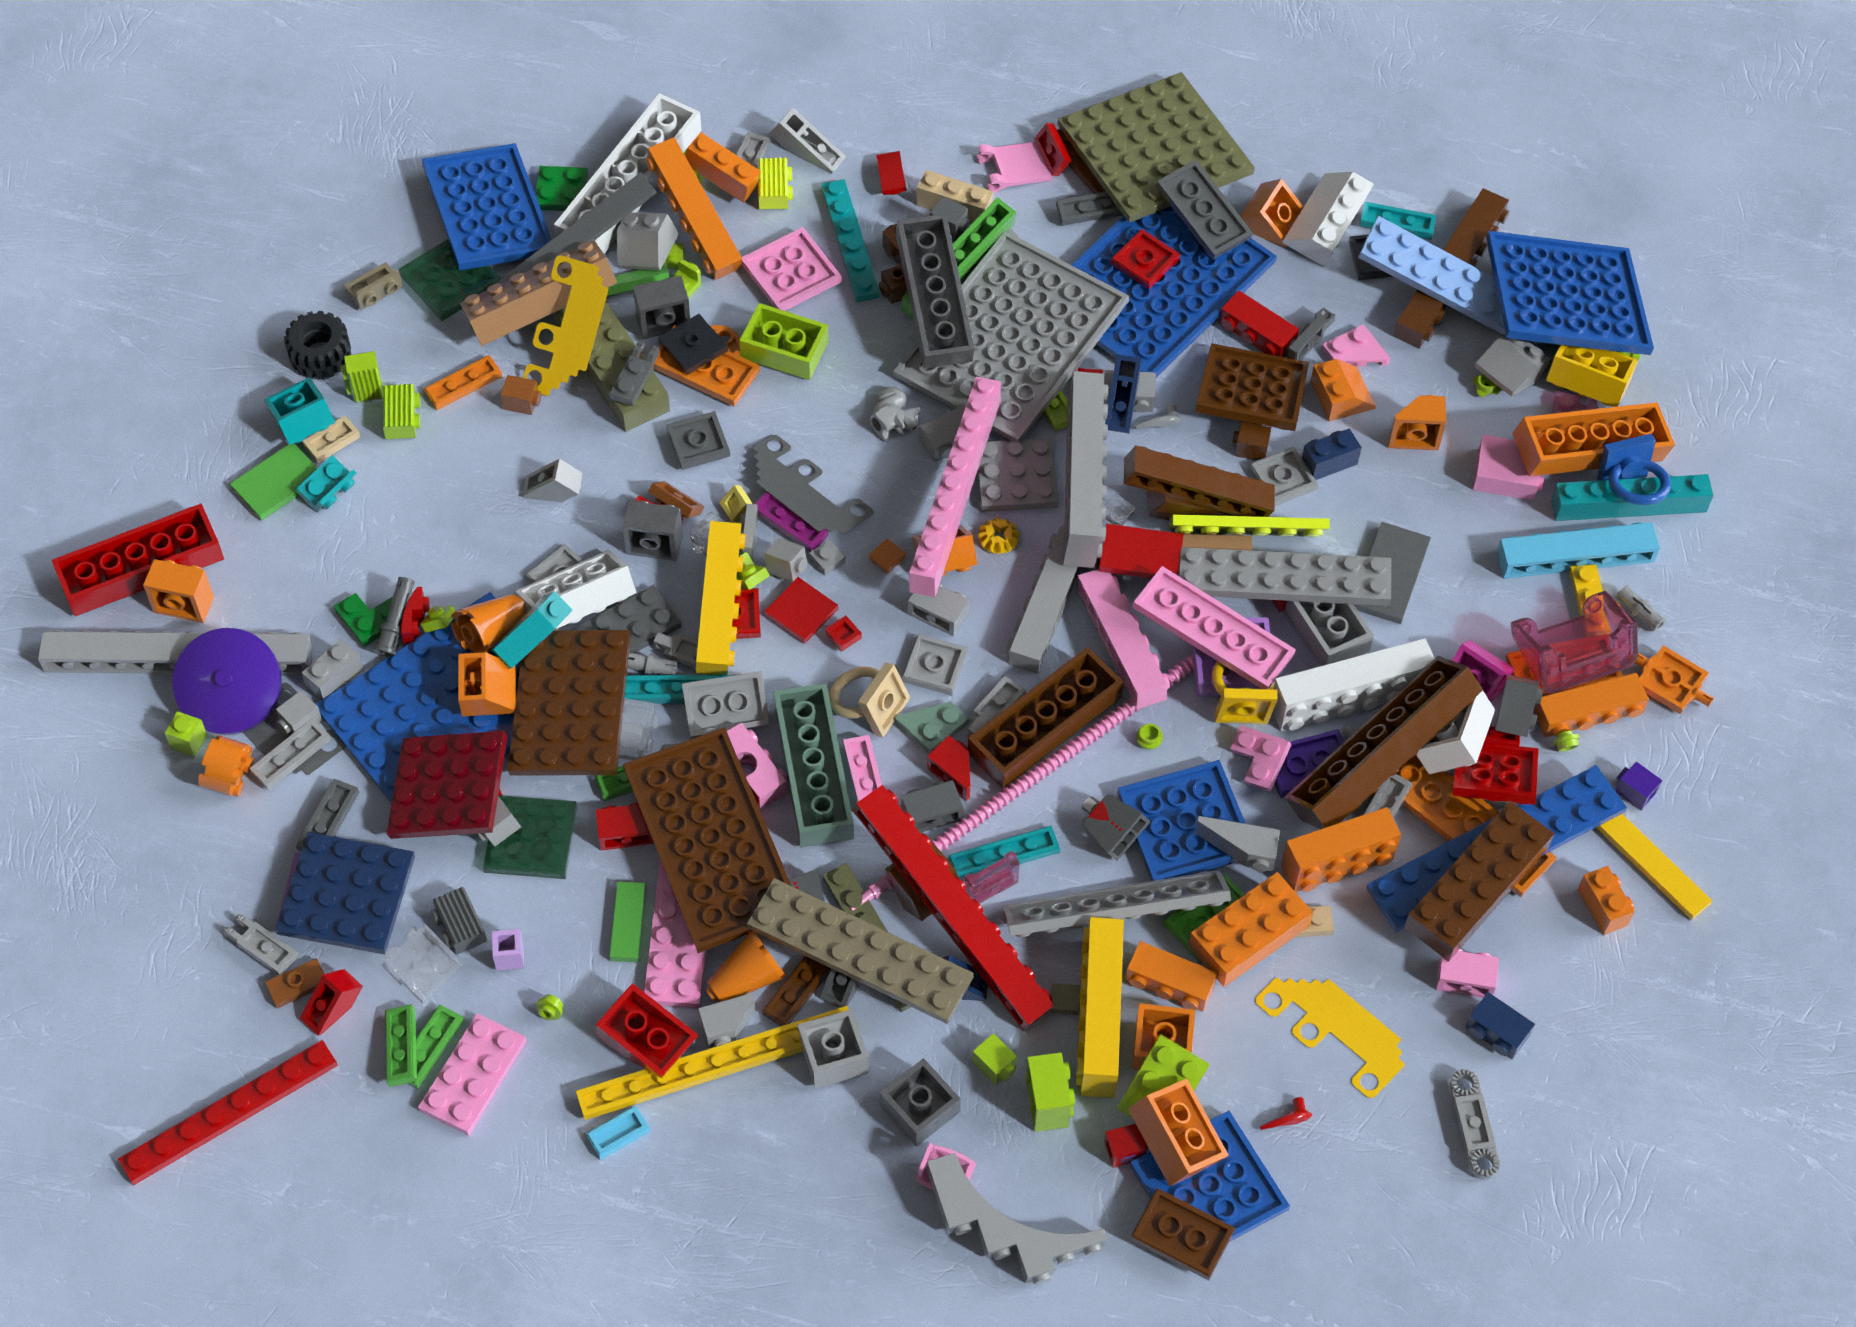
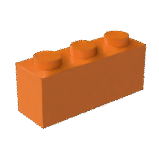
(722, 167)
(1171, 976)

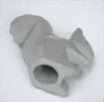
(889, 415)

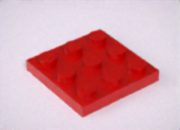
(1500, 775)

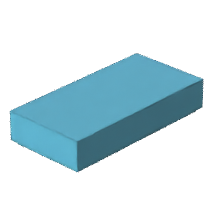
(618, 1132)

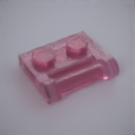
(993, 878)

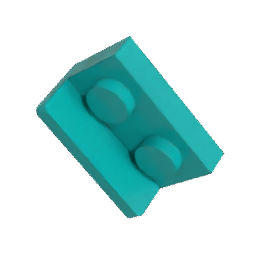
(325, 483)

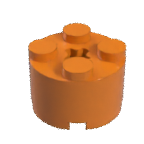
(225, 765)

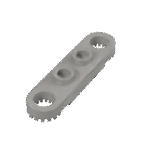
(1474, 1124)

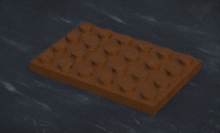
(570, 704)

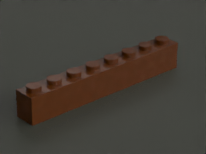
(1467, 244)

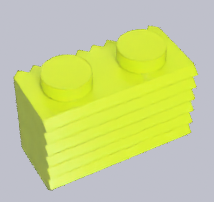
(773, 183)

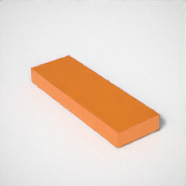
(463, 382)

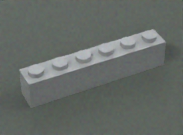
(1043, 608)

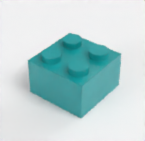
(299, 411)

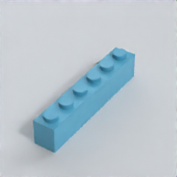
(1561, 550)

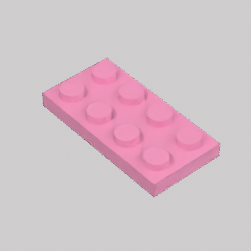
(472, 1074)

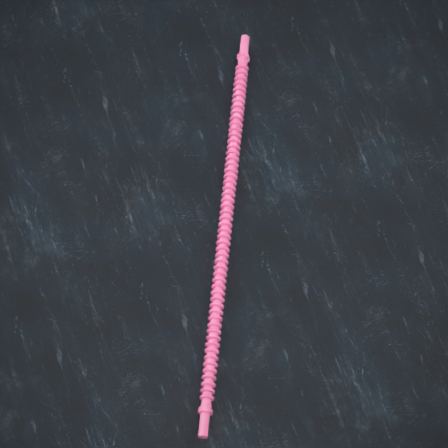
(1051, 764)

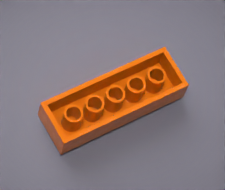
(1577, 438)

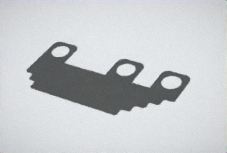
(794, 491)
(269, 735)

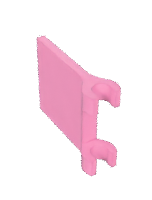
(1015, 165)

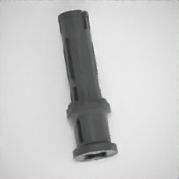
(391, 627)

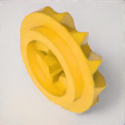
(997, 544)

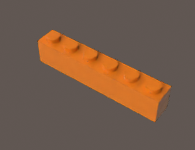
(693, 208)

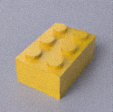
(1593, 373)

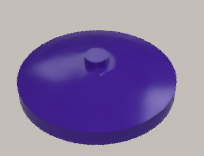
(227, 680)

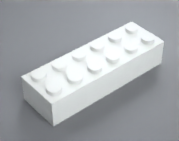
(1347, 685)

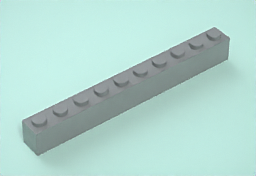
(149, 652)

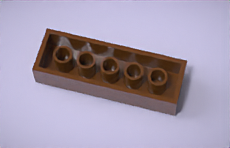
(1045, 717)
(1479, 880)

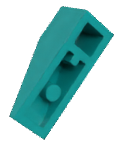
(532, 628)

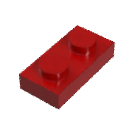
(1052, 149)

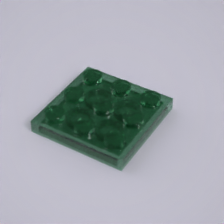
(441, 284)
(540, 844)

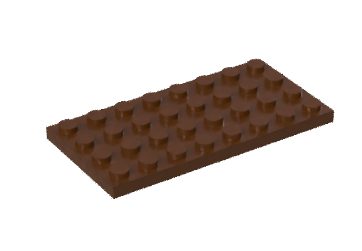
(707, 834)

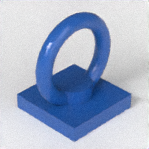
(1632, 460)

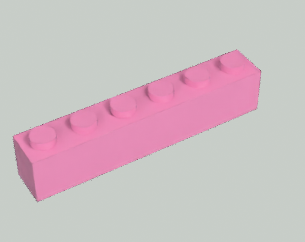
(1123, 638)

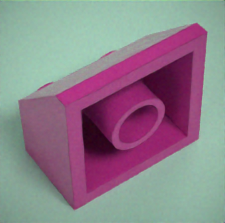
(1486, 668)

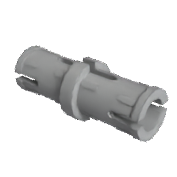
(1641, 608)
(651, 664)

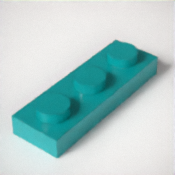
(1415, 222)

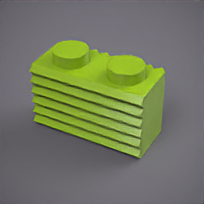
(362, 376)
(400, 411)

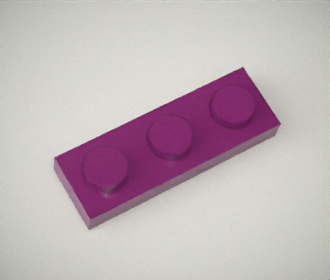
(789, 522)

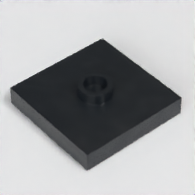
(693, 344)

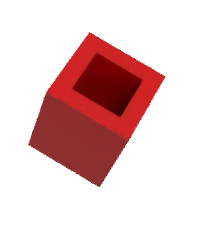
(1124, 1145)

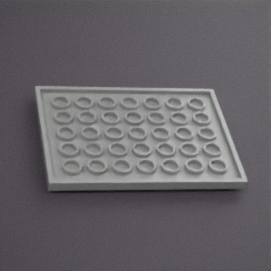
(1029, 330)

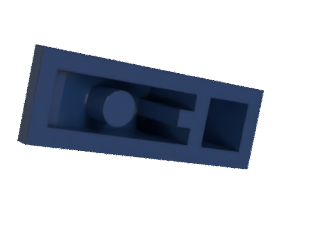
(1123, 393)

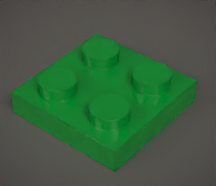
(559, 186)

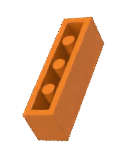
(1591, 705)

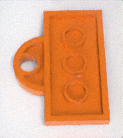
(721, 378)

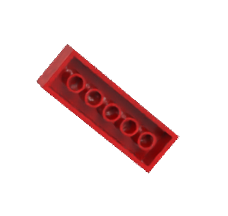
(121, 563)

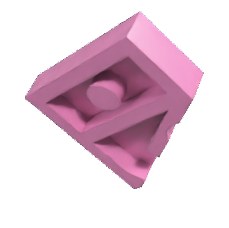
(1356, 348)

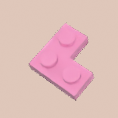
(1267, 755)

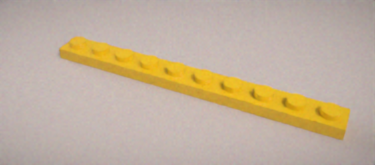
(694, 1069)

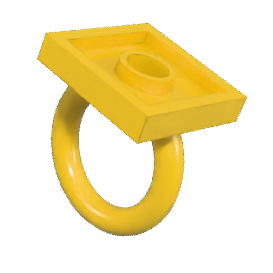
(1242, 704)

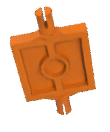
(1673, 679)

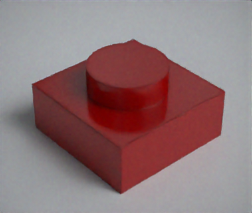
(843, 633)

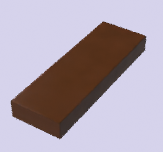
(795, 991)

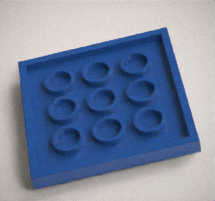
(1173, 807)
(1231, 1190)

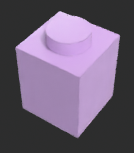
(507, 949)

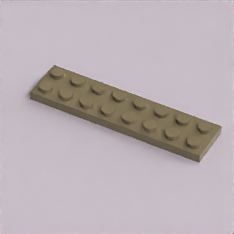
(860, 950)

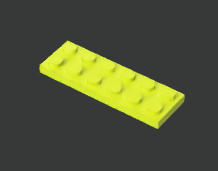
(1258, 525)

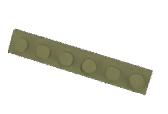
(847, 894)

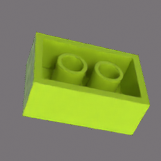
(784, 341)

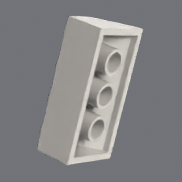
(1328, 215)
(584, 586)

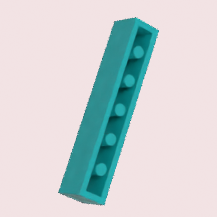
(1598, 501)

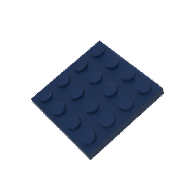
(345, 893)

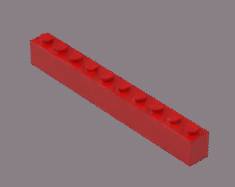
(953, 907)

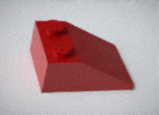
(644, 1032)

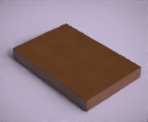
(1182, 1234)

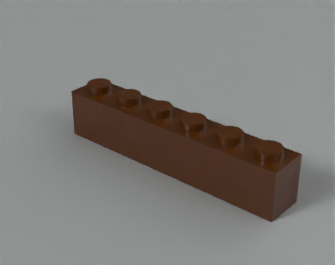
(1198, 483)

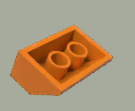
(1177, 1132)

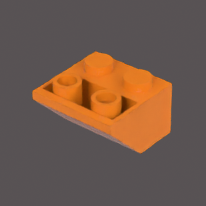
(485, 685)

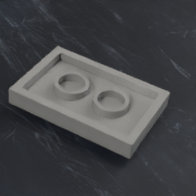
(725, 703)

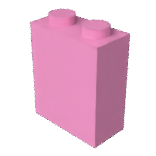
(1503, 471)

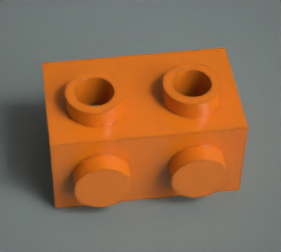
(1606, 900)

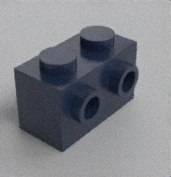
(1331, 453)

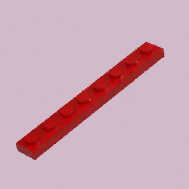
(227, 1112)

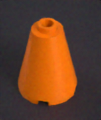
(487, 622)
(744, 971)

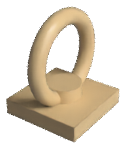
(880, 701)

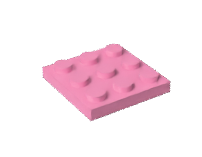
(791, 270)

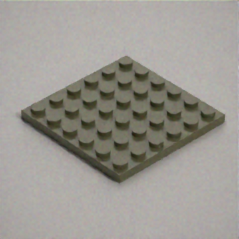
(1149, 135)

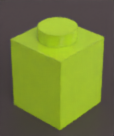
(186, 734)
(995, 1059)

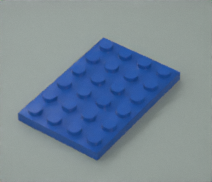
(486, 205)

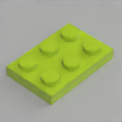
(1163, 1067)

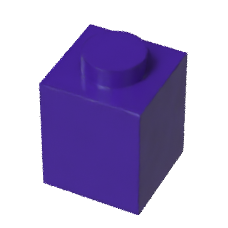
(1637, 785)

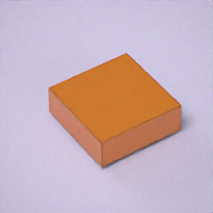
(887, 555)

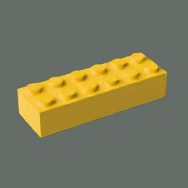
(1100, 1007)

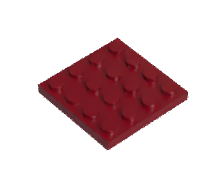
(447, 785)

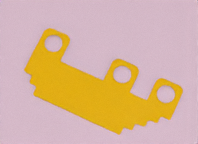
(576, 336)
(1346, 1019)

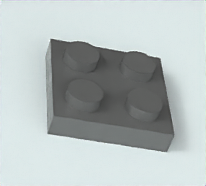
(698, 440)

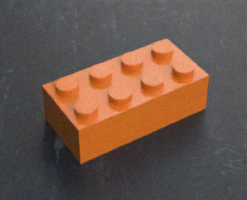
(1340, 850)
(1250, 929)

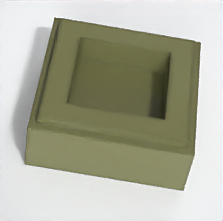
(1065, 999)

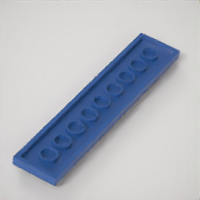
(1564, 809)

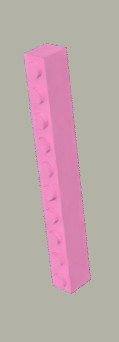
(955, 487)

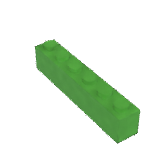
(977, 240)

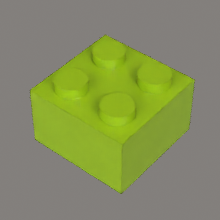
(1049, 1091)

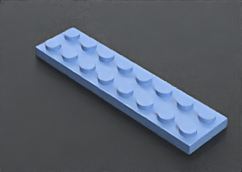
(1434, 272)

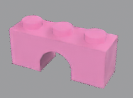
(766, 781)

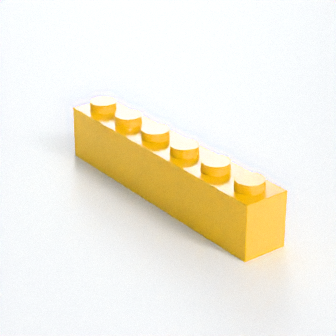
(718, 598)

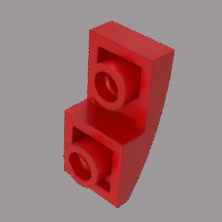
(891, 173)
(413, 615)

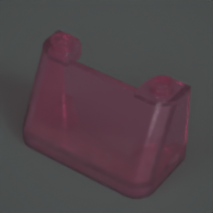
(1580, 648)

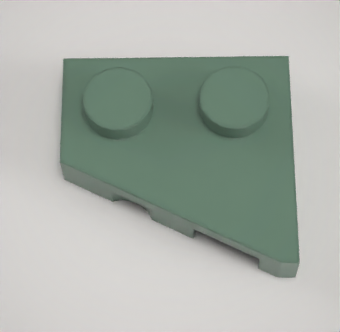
(932, 724)

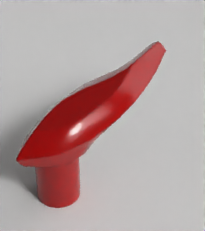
(1297, 1116)

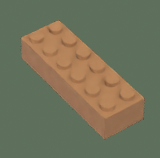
(529, 295)

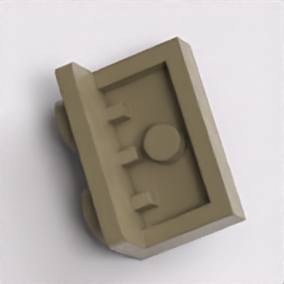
(373, 286)

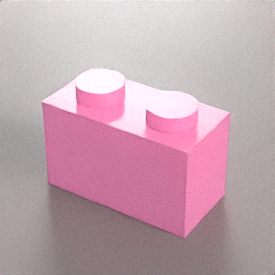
(1468, 974)

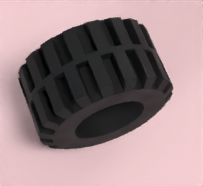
(311, 330)

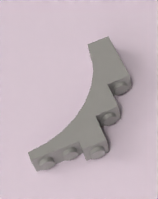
(999, 1235)

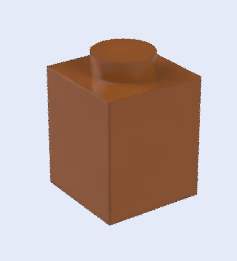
(520, 395)

